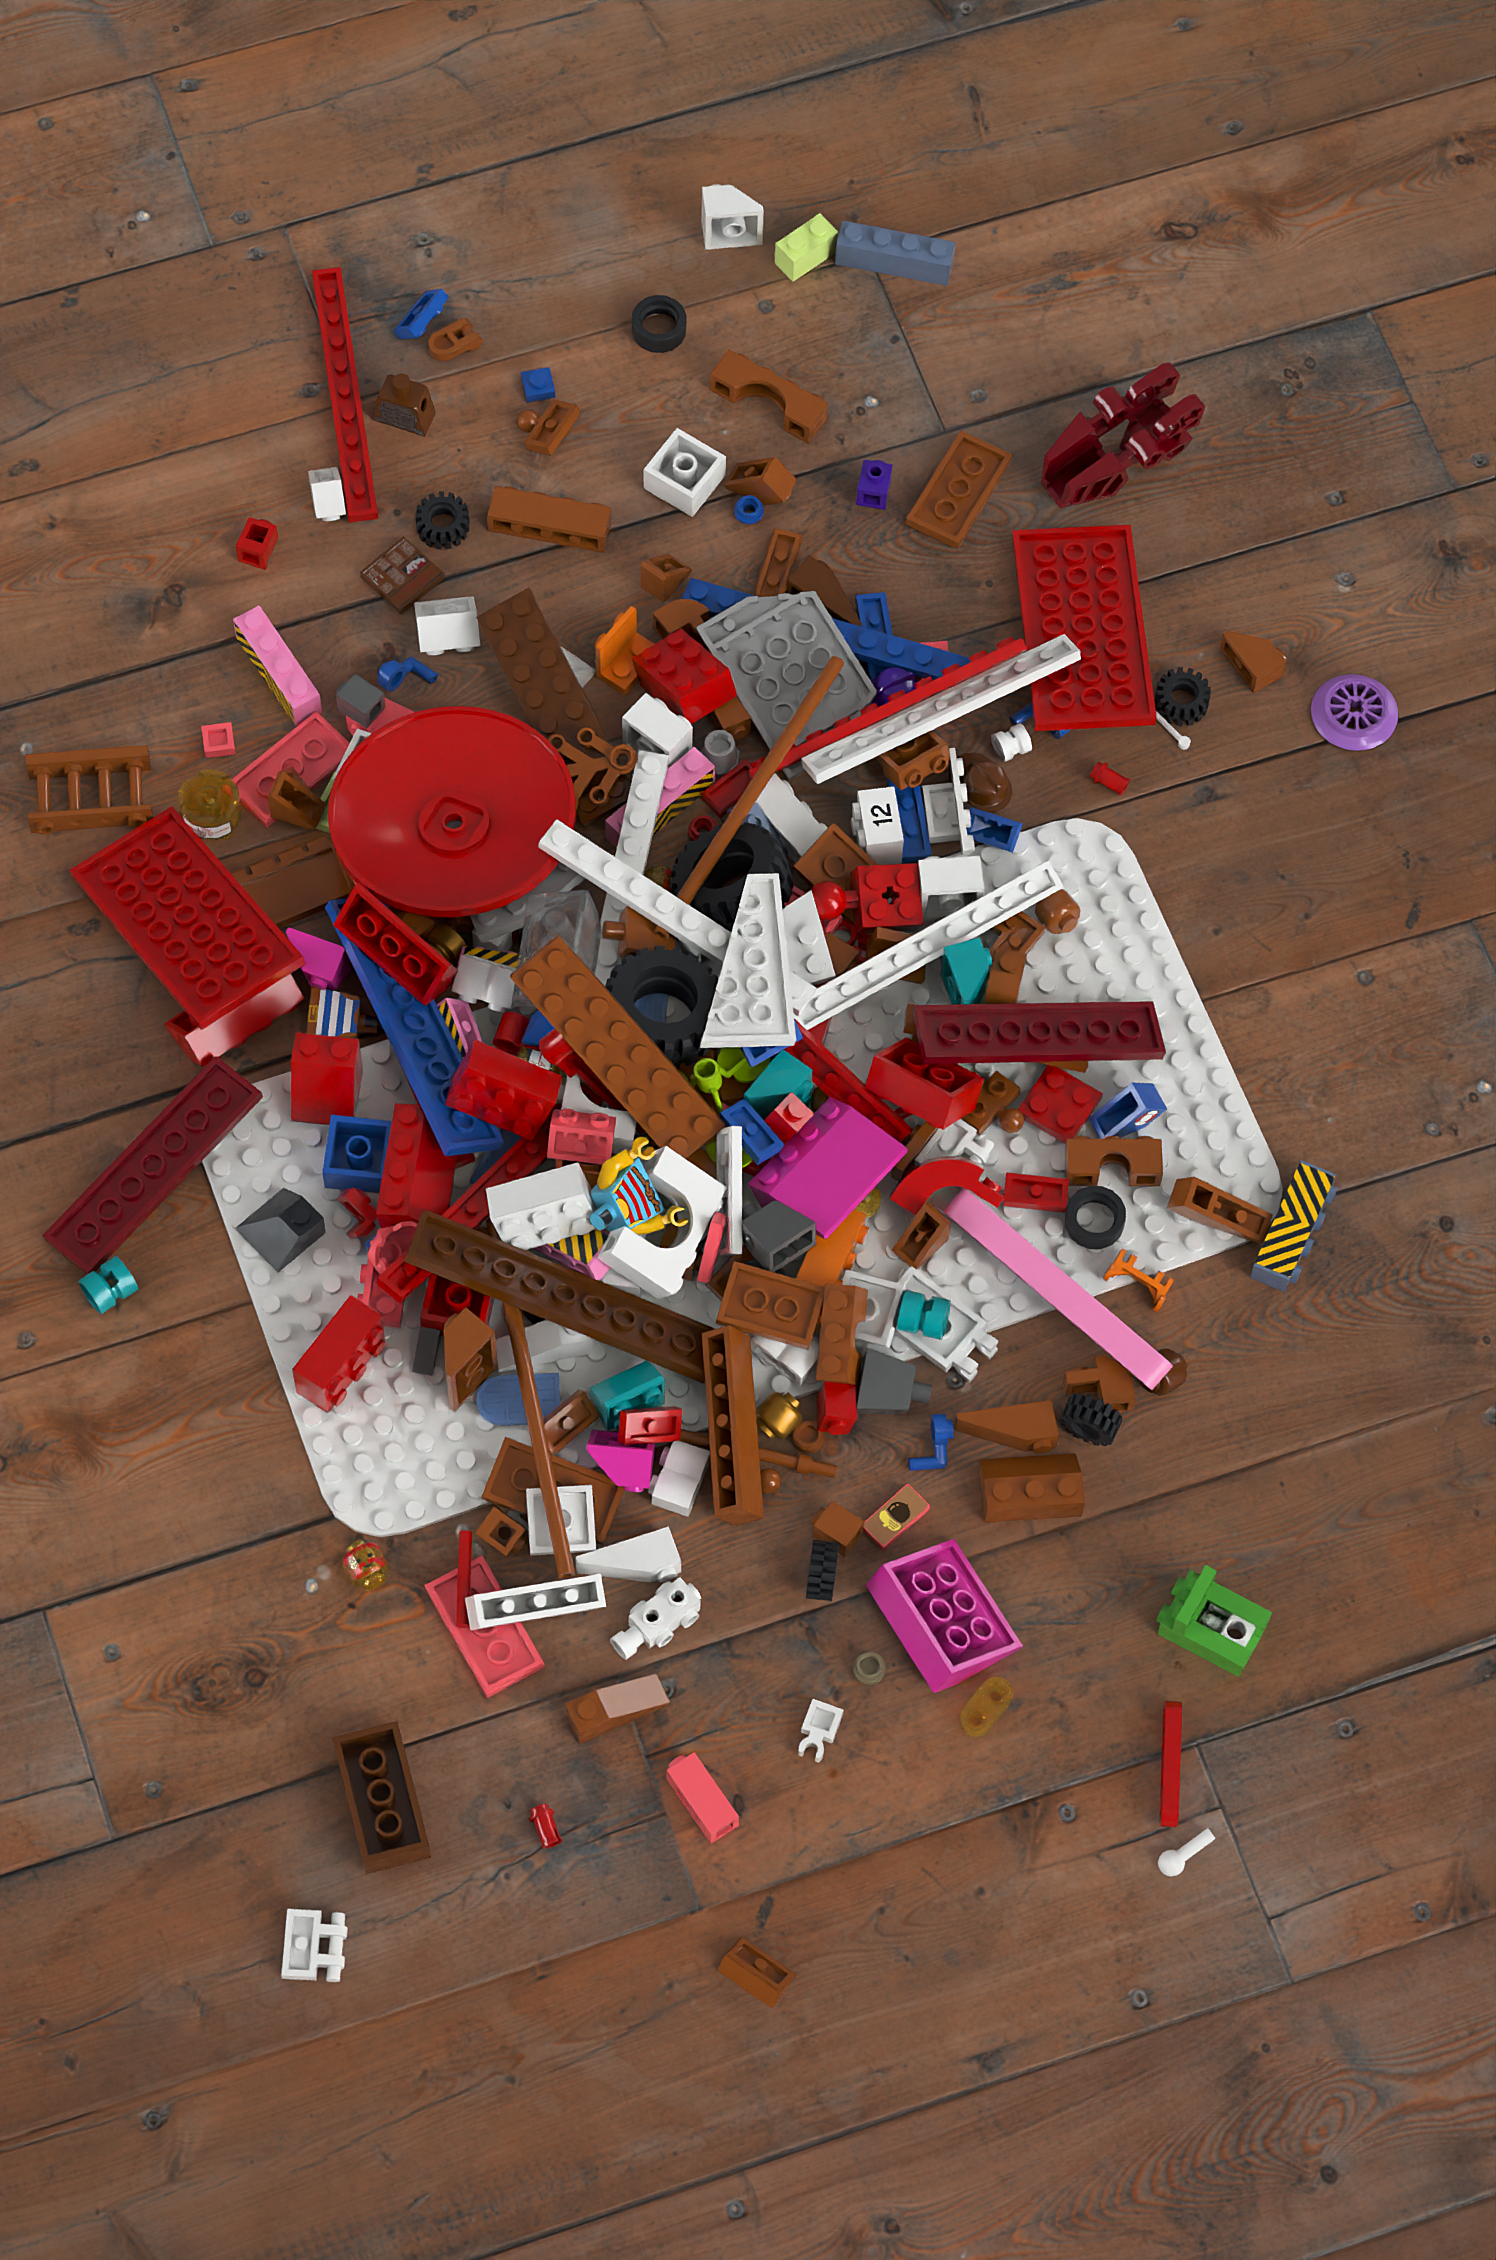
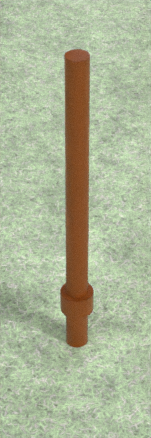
(802, 1464)

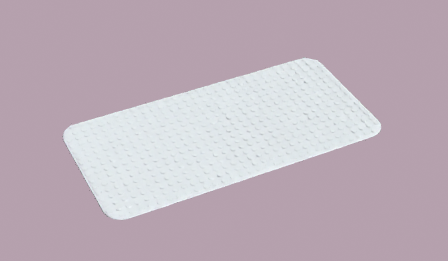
(406, 1461)

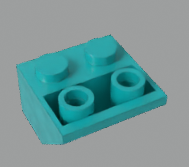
(631, 1389)

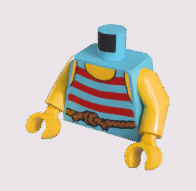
(627, 1195)

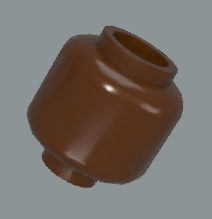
(1174, 1378)

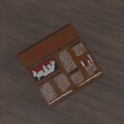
(402, 575)

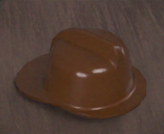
(985, 782)

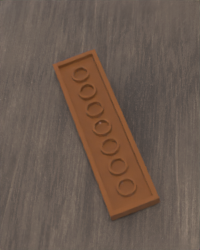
(616, 1048)

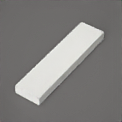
(730, 1175)

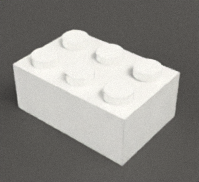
(542, 1207)

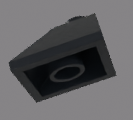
(283, 1228)

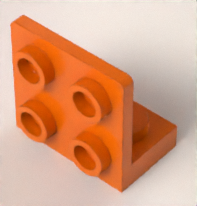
(616, 651)

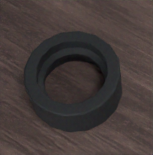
(659, 305)
(1100, 1195)

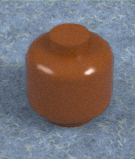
(1058, 912)

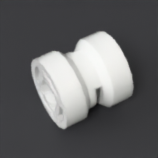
(1011, 742)

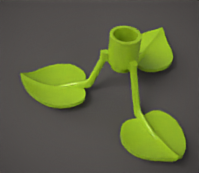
(708, 1078)

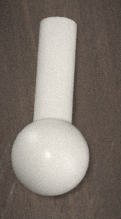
(1172, 1862)

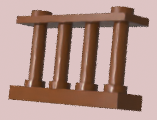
(89, 762)

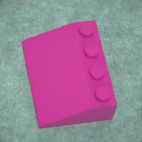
(828, 1166)
(942, 1614)

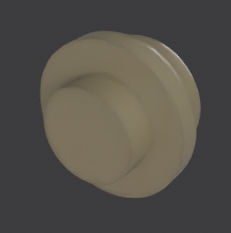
(869, 1668)

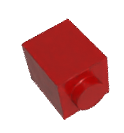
(788, 1117)
(836, 1408)

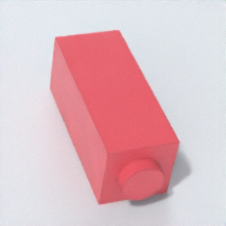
(701, 1797)

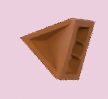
(294, 801)

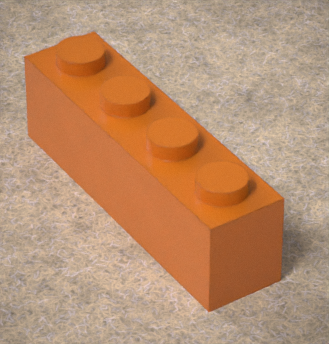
(832, 1256)

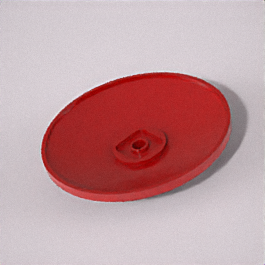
(440, 768)

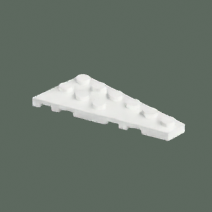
(805, 946)
(754, 986)

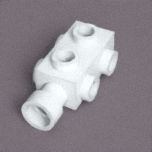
(669, 1615)

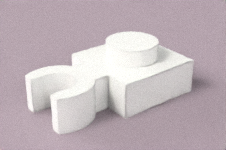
(820, 1725)

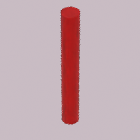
(464, 1577)

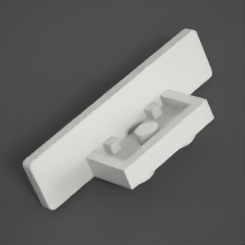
(945, 810)

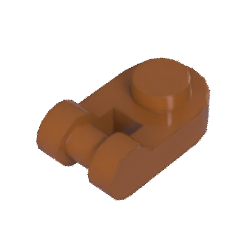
(444, 344)

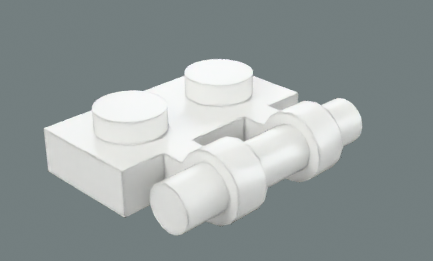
(953, 1142)
(302, 1945)

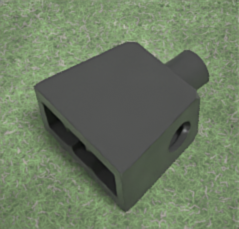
(776, 1234)
(888, 1385)

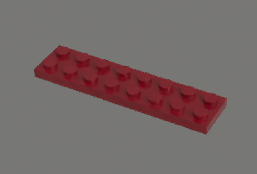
(1038, 1032)
(152, 1166)

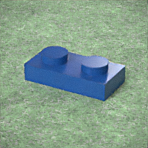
(417, 318)
(757, 1136)

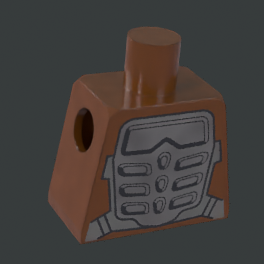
(404, 405)

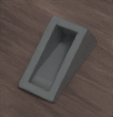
(426, 1350)

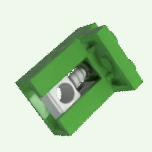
(1199, 1593)

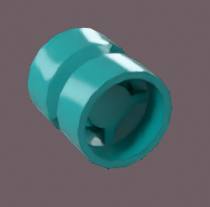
(99, 1292)
(923, 1315)

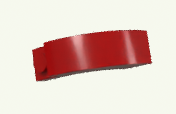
(941, 1172)

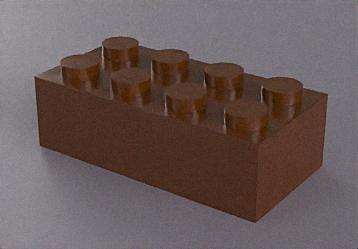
(381, 1797)

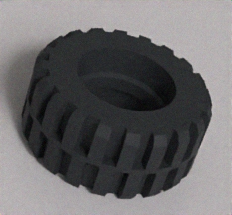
(749, 852)
(674, 975)

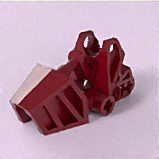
(1081, 471)

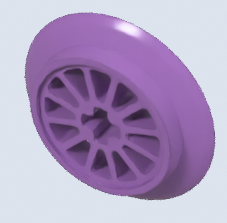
(1355, 738)

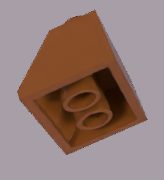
(468, 1355)
(1031, 1487)

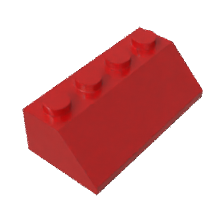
(394, 946)
(236, 1025)
(414, 1170)

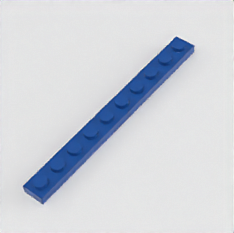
(874, 615)
(864, 642)

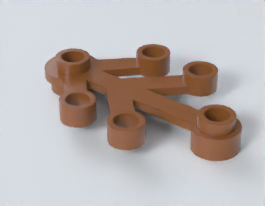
(586, 767)

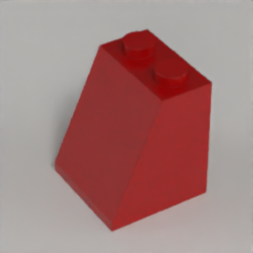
(324, 1078)

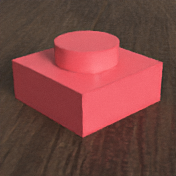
(218, 740)

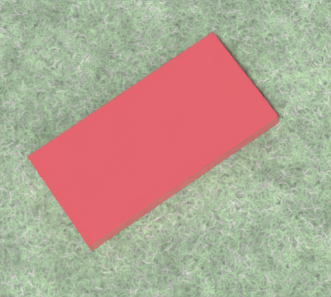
(310, 748)
(494, 1654)

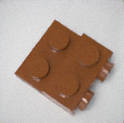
(915, 759)

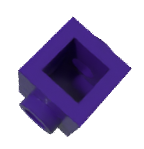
(874, 484)

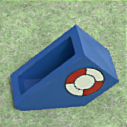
(1128, 1111)

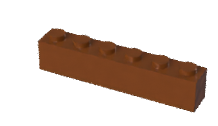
(732, 1425)

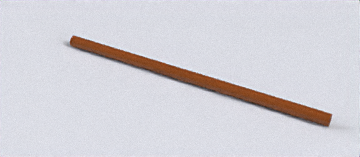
(757, 785)
(537, 1434)

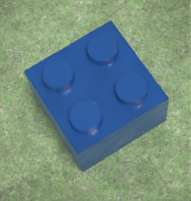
(355, 1153)

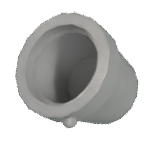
(721, 752)

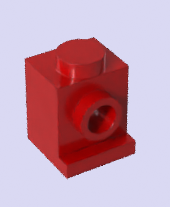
(256, 542)

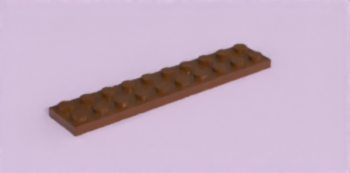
(558, 1294)

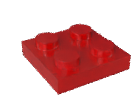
(1059, 1103)

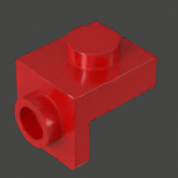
(358, 1204)

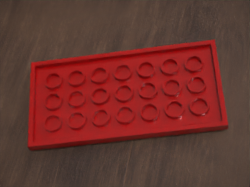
(1089, 590)
(187, 917)

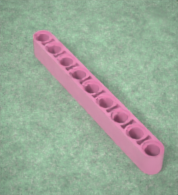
(1058, 1288)

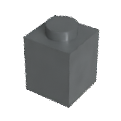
(360, 700)

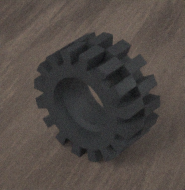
(437, 506)
(1183, 681)
(1090, 1419)
(822, 1570)

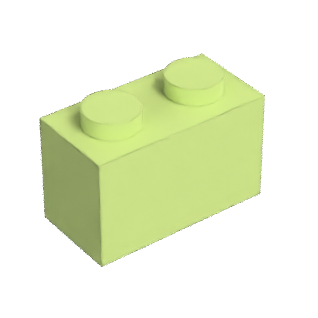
(806, 247)

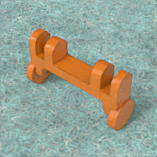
(1156, 1289)

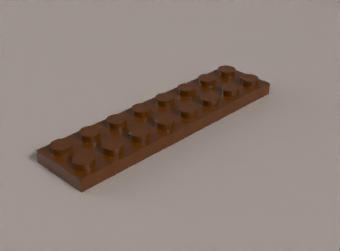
(548, 689)

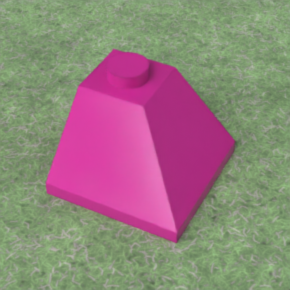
(325, 962)
(624, 1464)

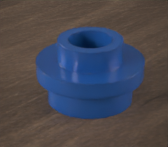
(748, 503)

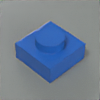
(538, 384)

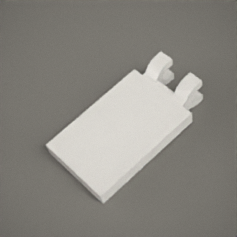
(961, 1336)

